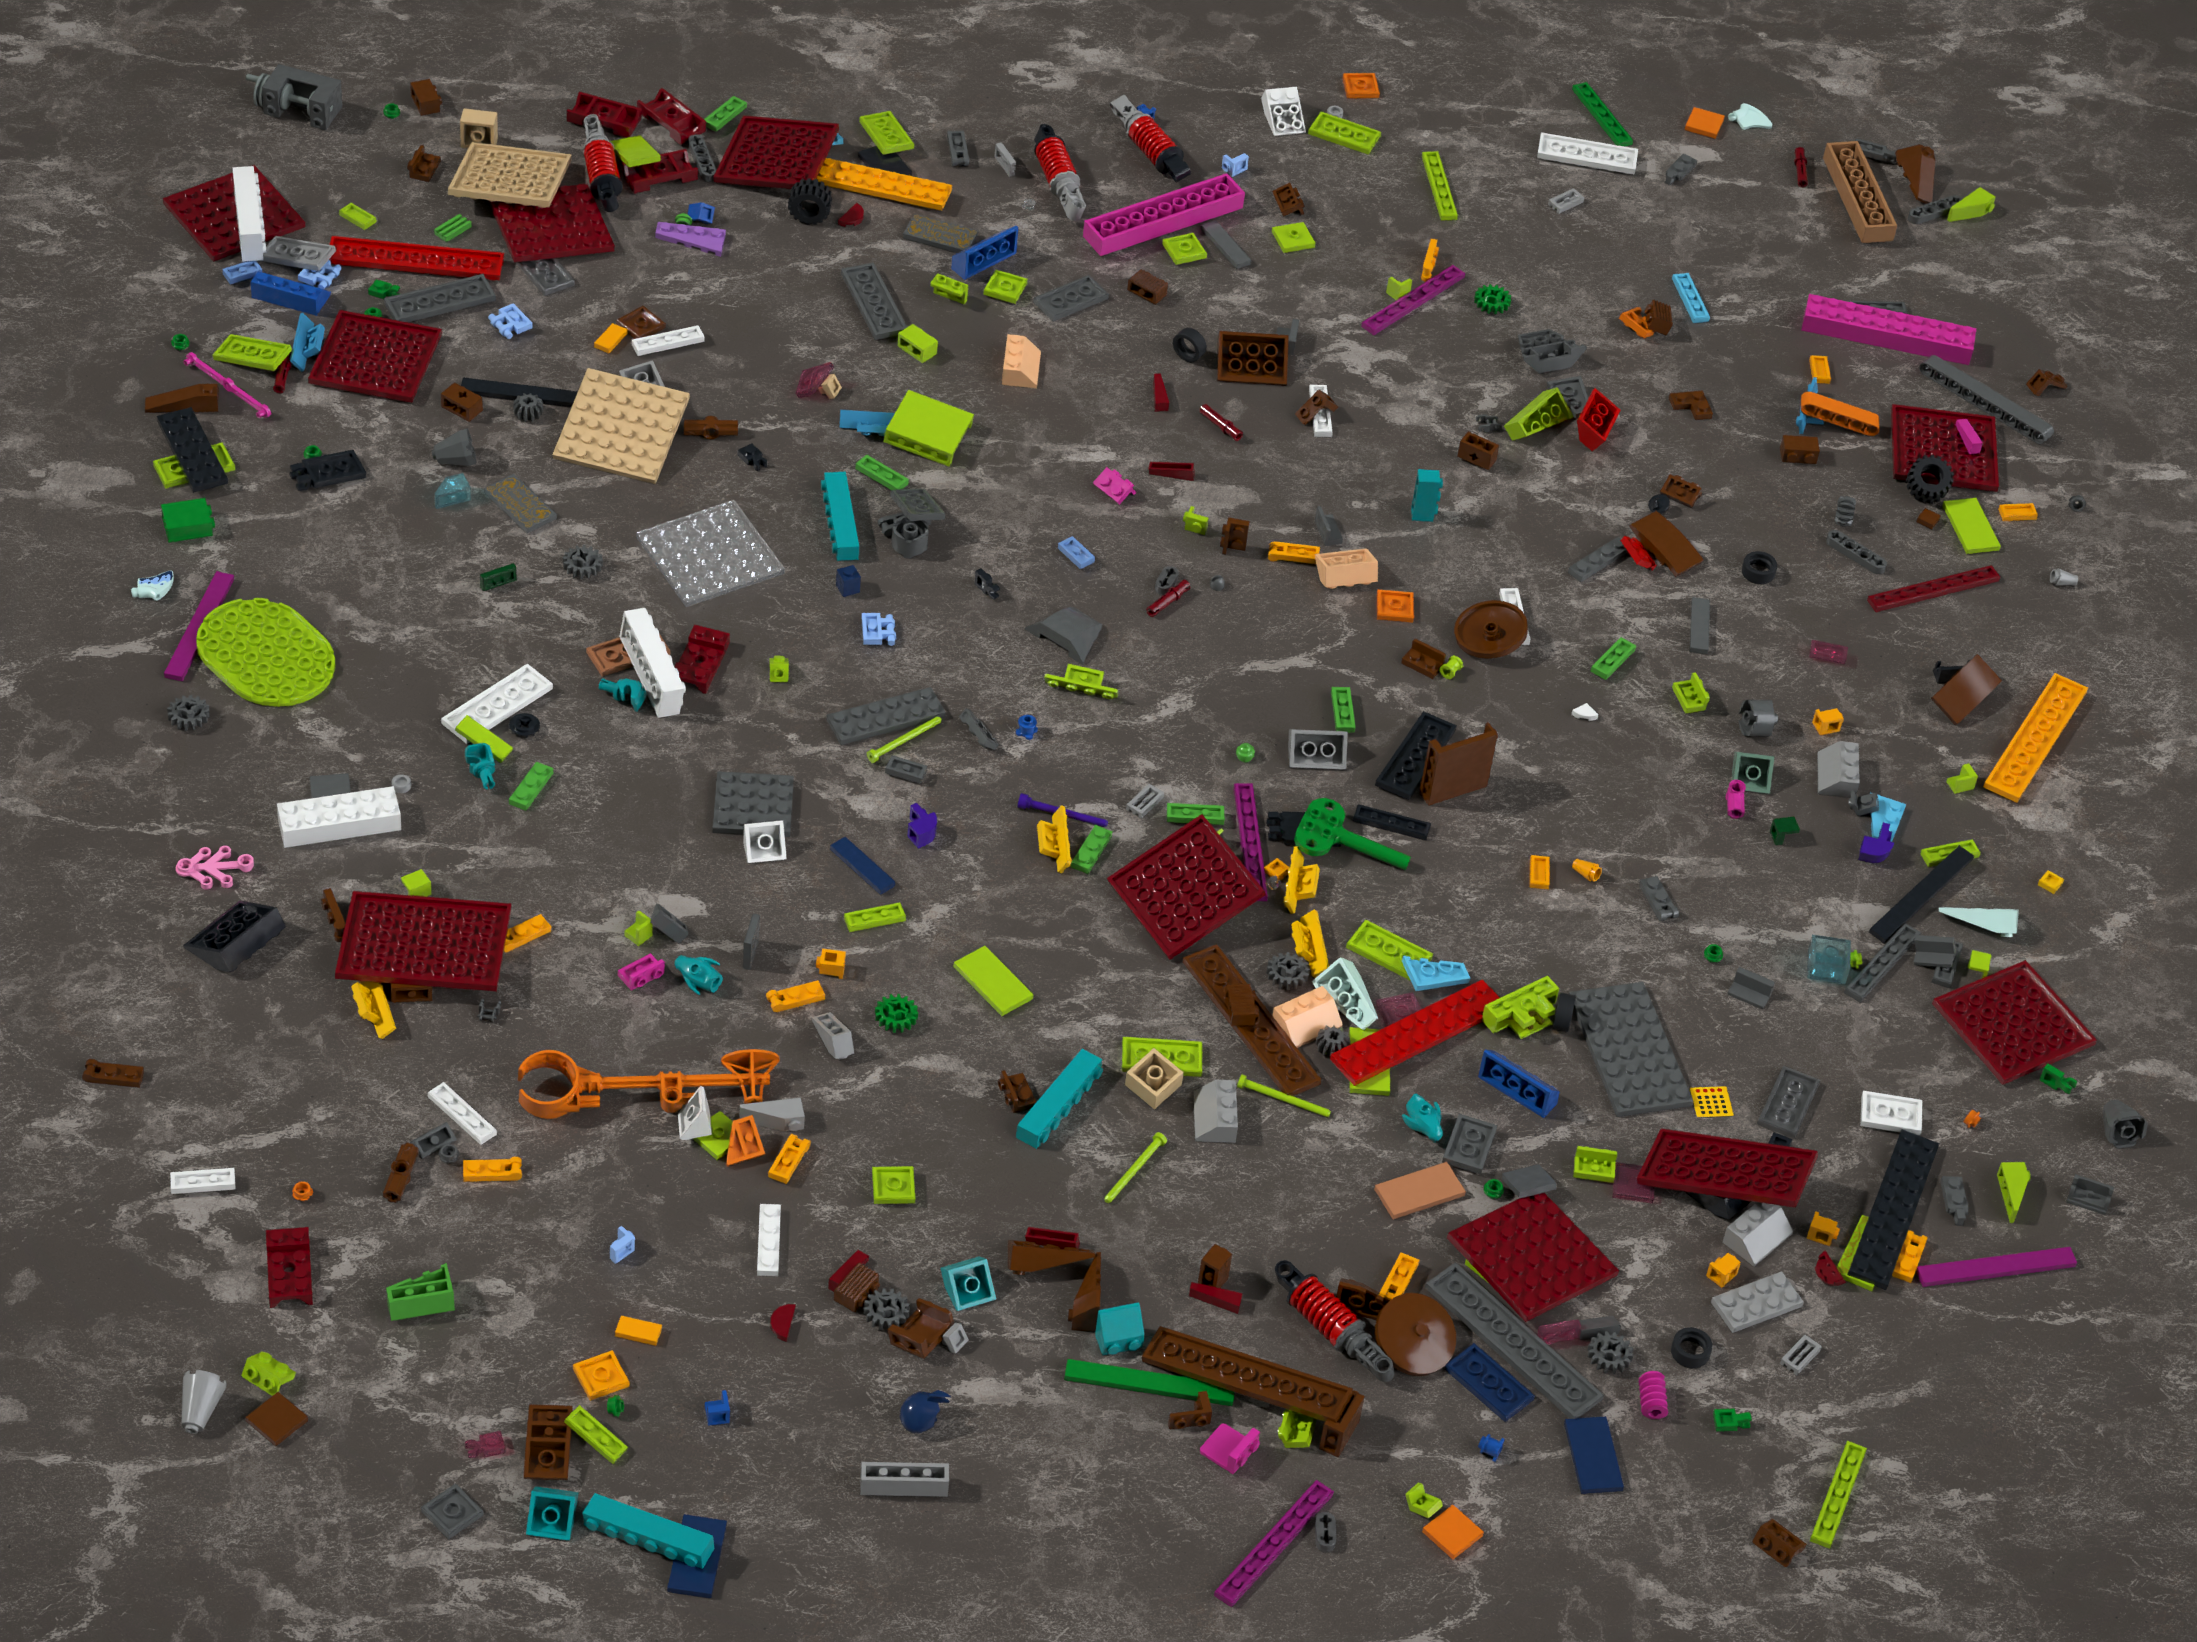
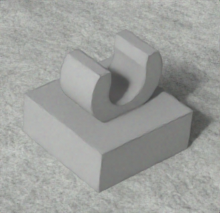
(955, 1338)

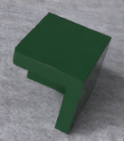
(1781, 827)

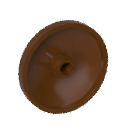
(1491, 629)
(1415, 1334)

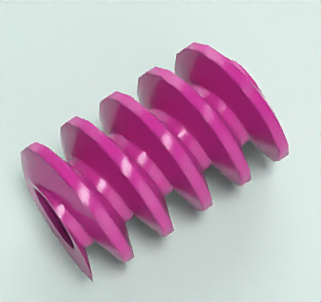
(1653, 1395)

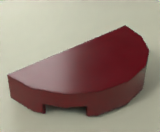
(853, 216)
(1827, 1271)
(782, 1320)

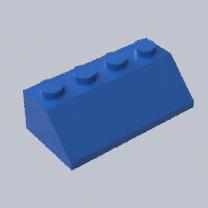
(985, 253)
(288, 293)
(1518, 1083)

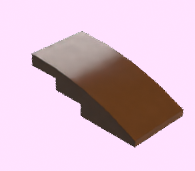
(1666, 543)
(1966, 689)
(547, 1442)

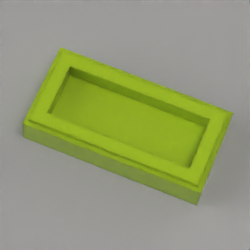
(357, 216)

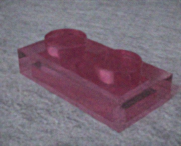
(1828, 652)
(1559, 1331)

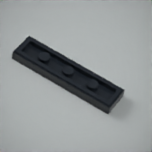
(1392, 822)

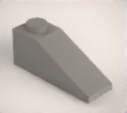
(834, 1035)
(777, 1114)

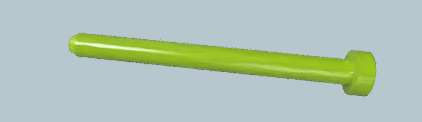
(873, 755)
(1243, 1082)
(1158, 1140)

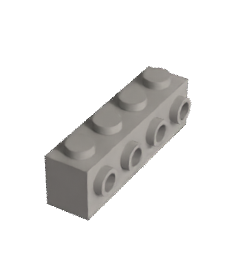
(904, 1479)

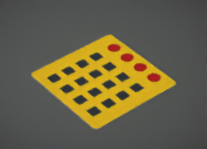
(1711, 1101)

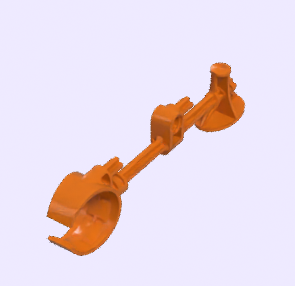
(669, 1084)

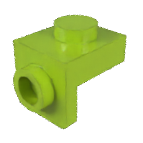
(1195, 522)
(779, 669)
(1421, 1502)

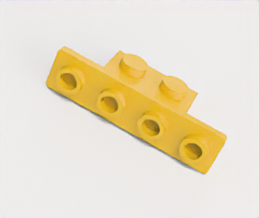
(1054, 839)
(1301, 881)
(1310, 942)
(374, 1006)

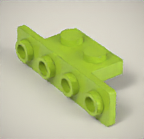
(1082, 679)

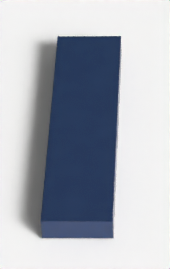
(862, 865)

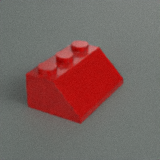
(1596, 420)

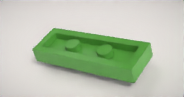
(725, 113)
(881, 473)
(1613, 658)
(1343, 709)
(531, 786)
(1187, 812)
(1091, 849)

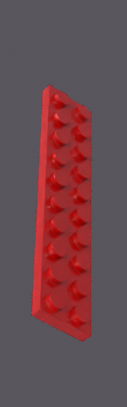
(416, 258)
(1414, 1033)

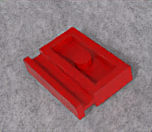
(1638, 552)

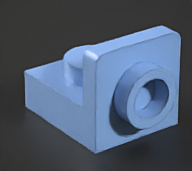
(1235, 165)
(623, 1245)

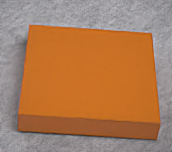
(1360, 85)
(1704, 122)
(1395, 606)
(1452, 1532)

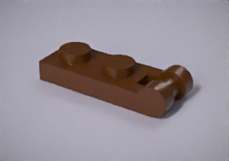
(334, 914)
(113, 1074)

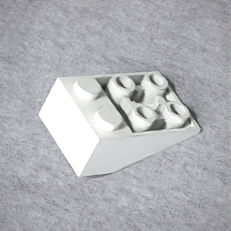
(1283, 111)

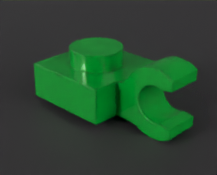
(382, 289)
(2055, 1079)
(1729, 1421)

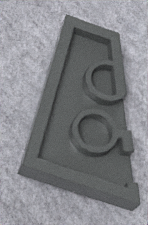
(1572, 392)

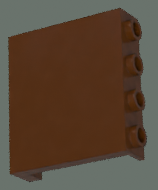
(1458, 767)

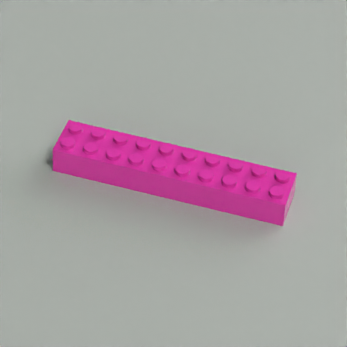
(1163, 214)
(1888, 329)

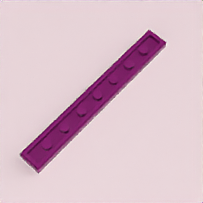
(1413, 300)
(187, 647)
(1249, 833)
(1996, 1266)
(1273, 1543)

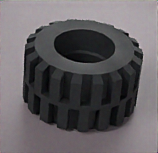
(807, 211)
(1938, 469)

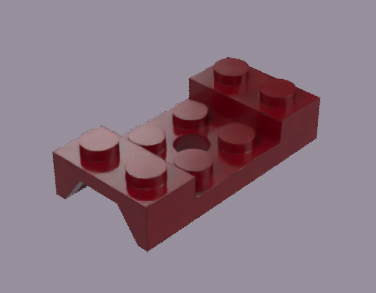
(618, 116)
(673, 116)
(672, 164)
(703, 645)
(289, 1249)

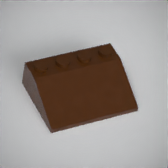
(1252, 358)

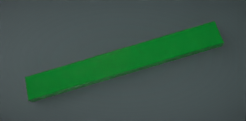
(1145, 1381)

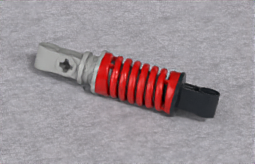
(1151, 139)
(601, 164)
(1059, 171)

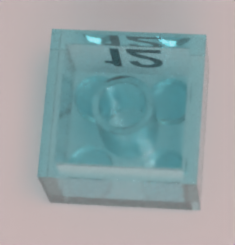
(1828, 959)

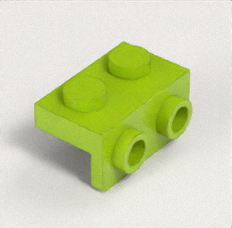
(950, 288)
(1691, 694)
(1595, 1164)
(267, 1372)
(1296, 1429)

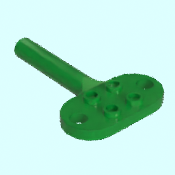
(1325, 828)

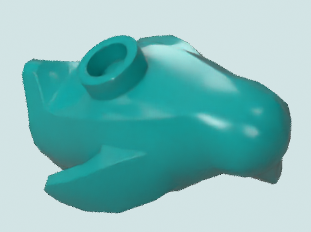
(699, 973)
(1424, 1117)

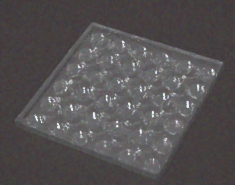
(710, 553)

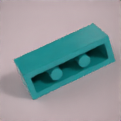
(1426, 495)

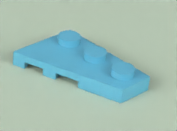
(1889, 812)
(1433, 975)

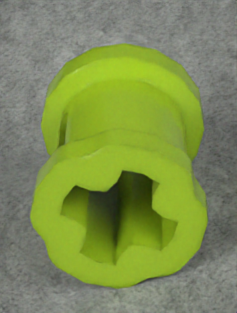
(1448, 670)

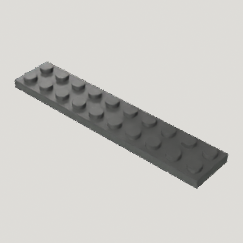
(1514, 1341)

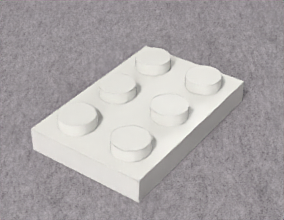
(1891, 1112)

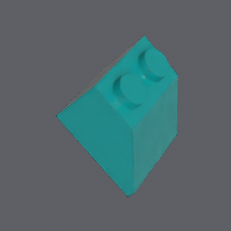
(968, 1283)
(1120, 1329)
(552, 1513)

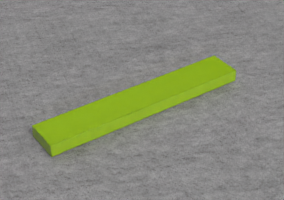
(1439, 186)
(1838, 1494)

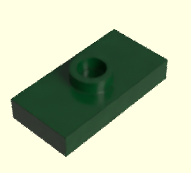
(498, 577)

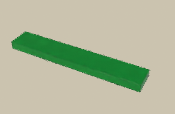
(1602, 114)

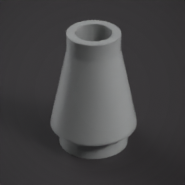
(2060, 577)

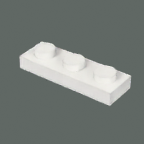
(202, 1180)

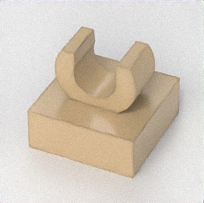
(830, 386)

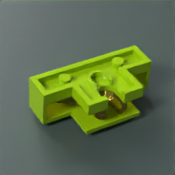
(1523, 1009)

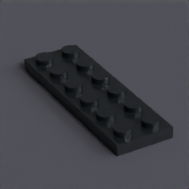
(192, 449)
(1406, 767)

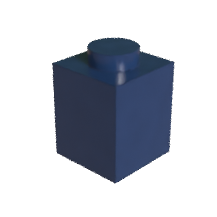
(848, 580)

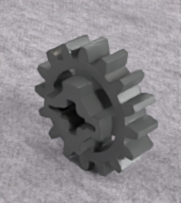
(582, 561)
(188, 712)
(1288, 971)
(886, 1309)
(1610, 1352)

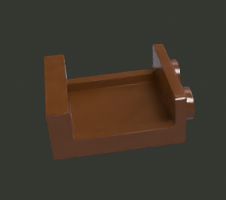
(922, 1329)
(1337, 1434)

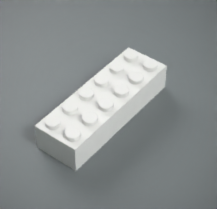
(249, 213)
(652, 662)
(339, 816)

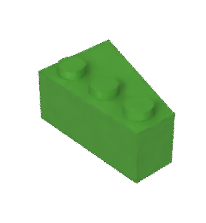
(421, 1296)

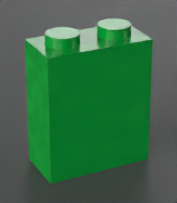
(187, 520)

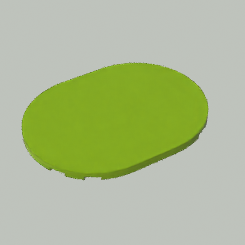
(266, 652)

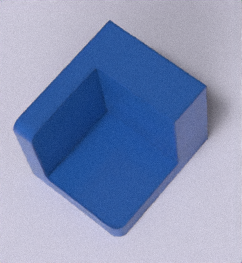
(701, 212)
(718, 1411)

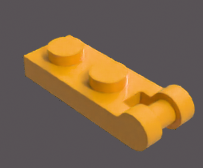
(1430, 260)
(1292, 552)
(526, 932)
(795, 996)
(788, 1158)
(492, 1170)
(1909, 1257)
(1400, 1275)

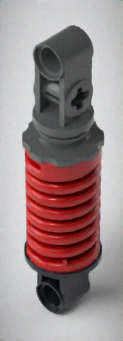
(1333, 1319)

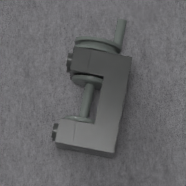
(298, 88)

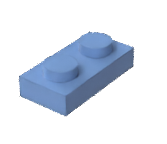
(241, 271)
(1076, 552)

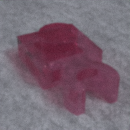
(488, 1444)

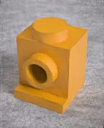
(1827, 721)
(831, 962)
(1823, 1230)
(1723, 1269)

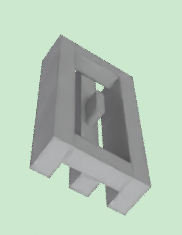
(1005, 159)
(1568, 202)
(1149, 801)
(1792, 1365)

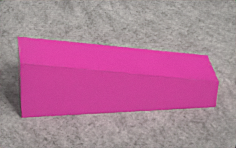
(1969, 436)

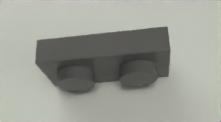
(906, 769)

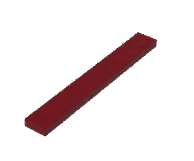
(1933, 588)

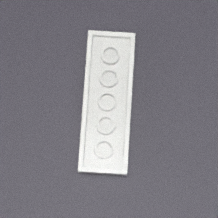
(1587, 153)
(500, 700)

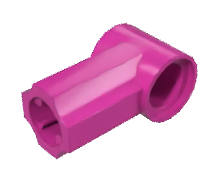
(1735, 799)

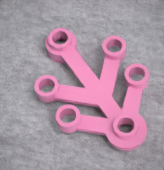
(190, 867)

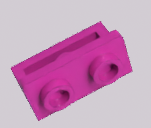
(1113, 485)
(641, 971)

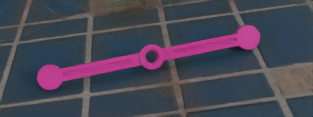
(228, 385)

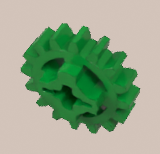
(1491, 299)
(896, 1013)

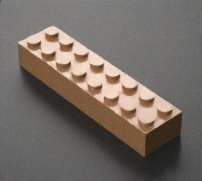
(1860, 192)

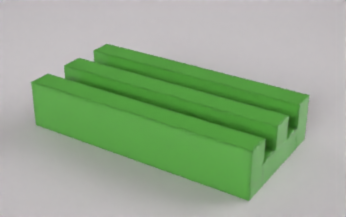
(450, 226)

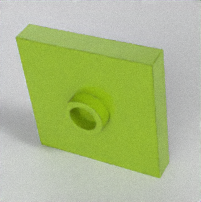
(1293, 237)
(1184, 248)
(1005, 286)
(718, 1142)
(893, 1185)

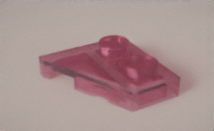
(812, 379)

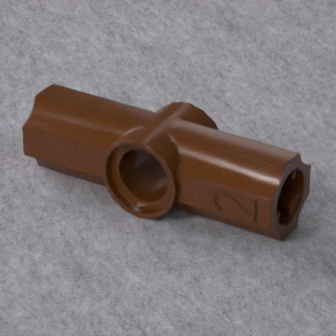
(711, 427)
(400, 1172)

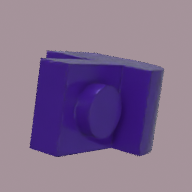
(923, 826)
(1874, 849)

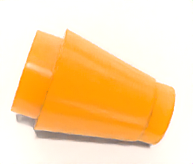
(1588, 870)

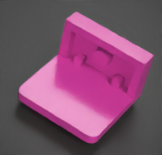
(1229, 1447)

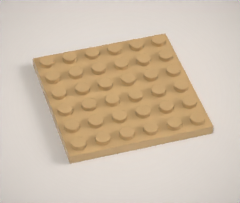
(509, 174)
(621, 426)

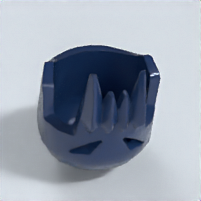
(920, 1410)

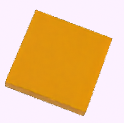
(601, 1375)

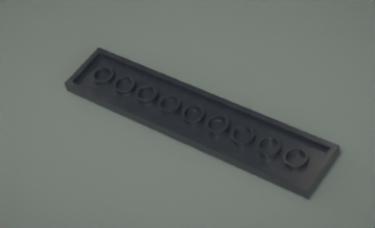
(1893, 1209)

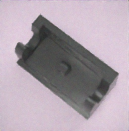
(2090, 1194)

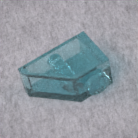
(452, 491)

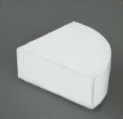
(1585, 712)

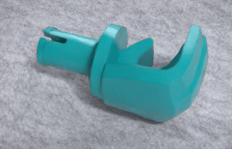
(624, 686)
(481, 763)

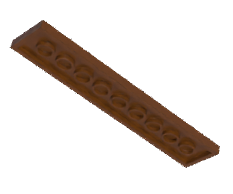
(1266, 1037)
(1247, 1375)

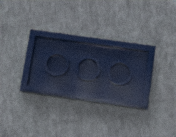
(1489, 1382)
(1593, 1455)
(694, 1580)

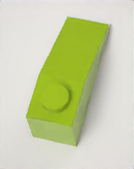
(1972, 206)
(2013, 1182)

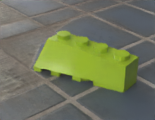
(1539, 414)

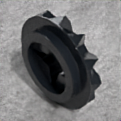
(524, 719)

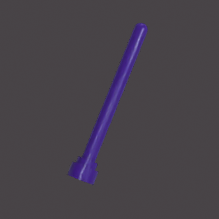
(1027, 802)

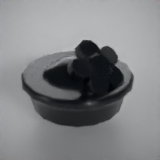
(1659, 503)

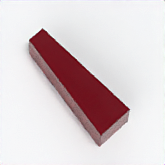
(1161, 400)
(1173, 470)
(1052, 1237)
(846, 1268)
(1216, 1296)

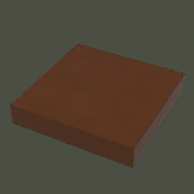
(641, 323)
(276, 1419)

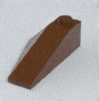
(1919, 169)
(199, 397)
(1029, 1257)
(1361, 1299)
(1087, 1300)

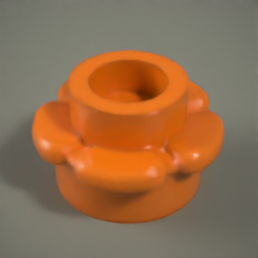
(1972, 1119)
(302, 1191)

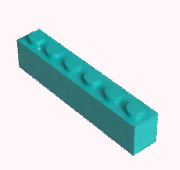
(840, 515)
(1059, 1098)
(648, 1531)

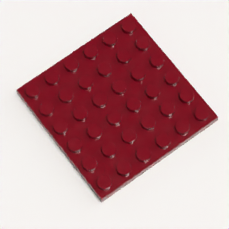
(775, 152)
(211, 214)
(564, 229)
(375, 356)
(1934, 432)
(1186, 886)
(2014, 1022)
(1532, 1255)

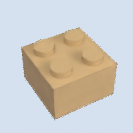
(478, 127)
(1154, 1078)

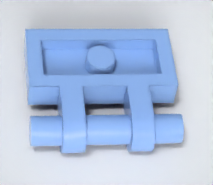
(312, 277)
(514, 318)
(872, 629)

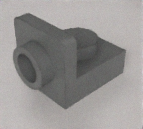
(1864, 804)

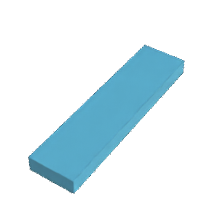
(1691, 298)

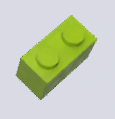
(917, 343)

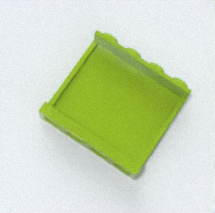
(928, 427)

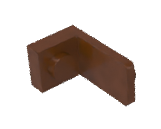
(2042, 379)
(1314, 405)
(1199, 1417)

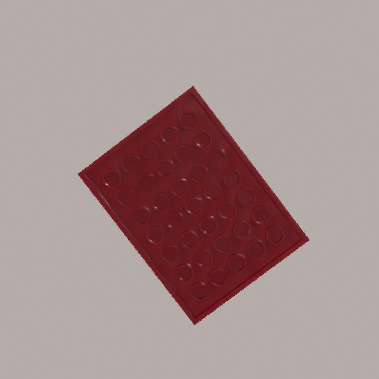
(423, 941)

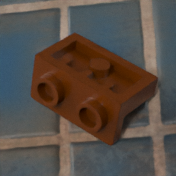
(423, 165)
(1287, 199)
(1681, 490)
(1235, 534)
(1424, 659)
(1016, 1091)
(1778, 1542)

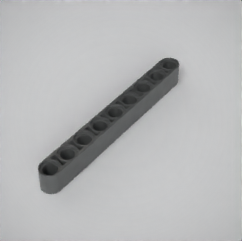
(1986, 399)

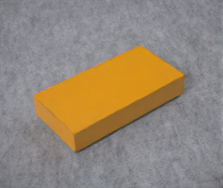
(610, 338)
(1820, 369)
(2018, 512)
(1539, 872)
(638, 1330)

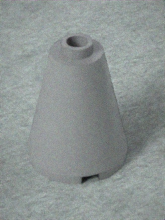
(199, 1399)

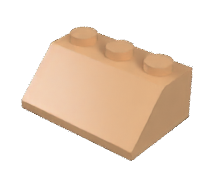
(1021, 362)
(1347, 568)
(1306, 1015)

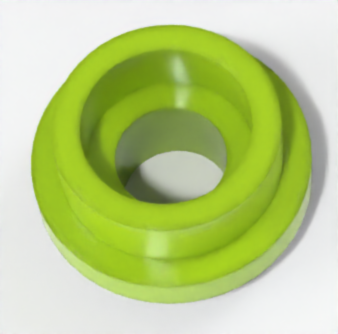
(1855, 959)

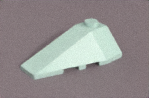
(1996, 920)
(1348, 991)

